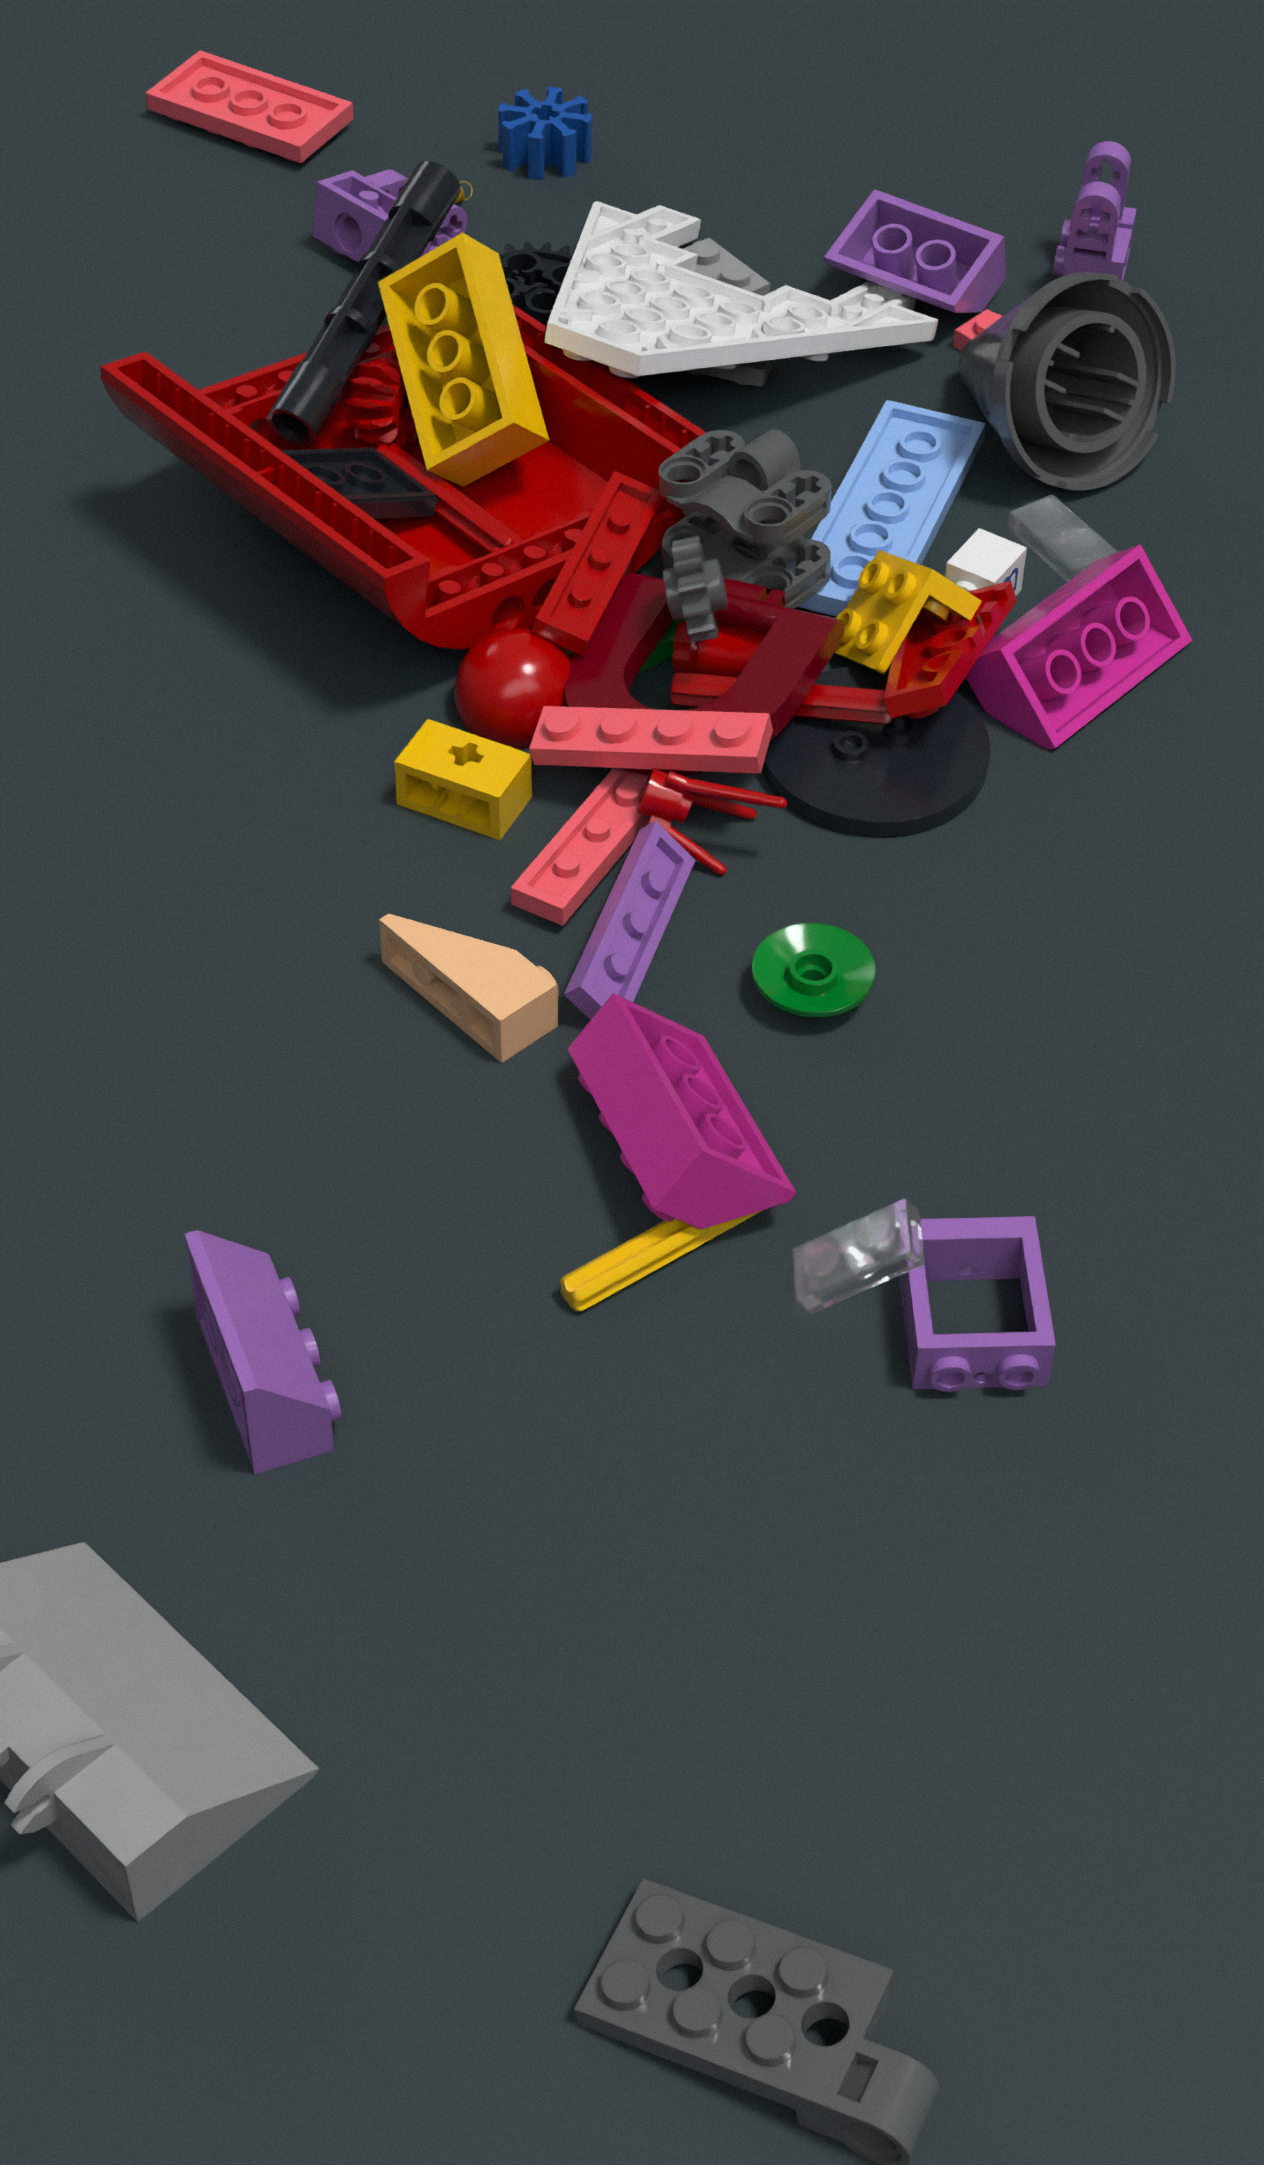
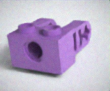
(355, 207)
(1100, 225)

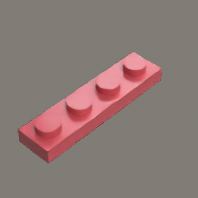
(651, 739)
(583, 849)

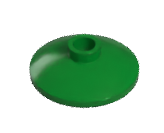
(813, 970)

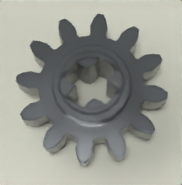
(695, 589)

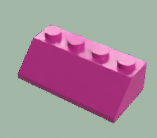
(1079, 649)
(676, 1117)

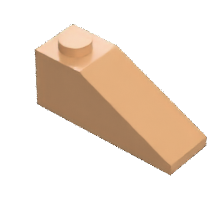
(474, 983)

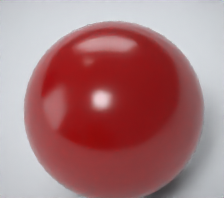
(508, 683)

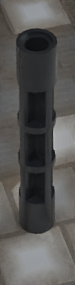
(360, 310)

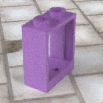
(979, 1251)

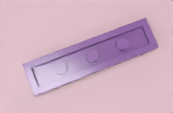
(631, 921)

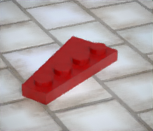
(942, 652)

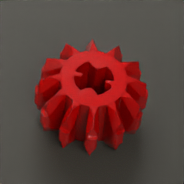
(381, 404)

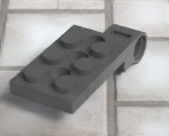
(845, 2091)

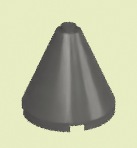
(1074, 379)

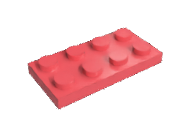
(250, 106)

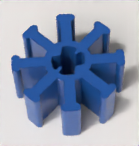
(545, 133)

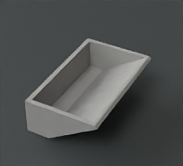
(126, 1731)

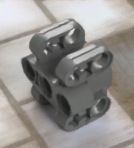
(750, 510)

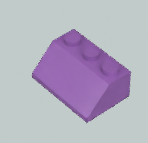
(921, 254)
(261, 1353)

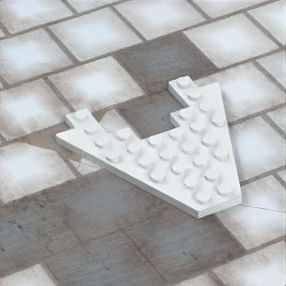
(647, 312)

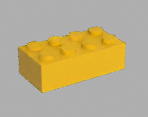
(463, 360)

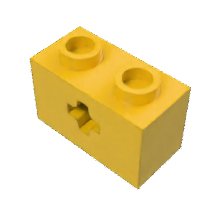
(463, 779)

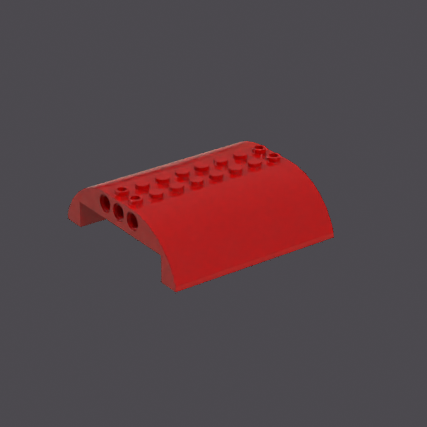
(422, 566)

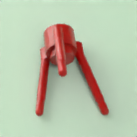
(671, 796)

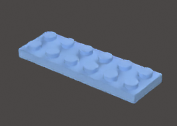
(894, 494)

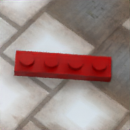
(597, 563)

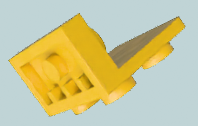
(887, 604)

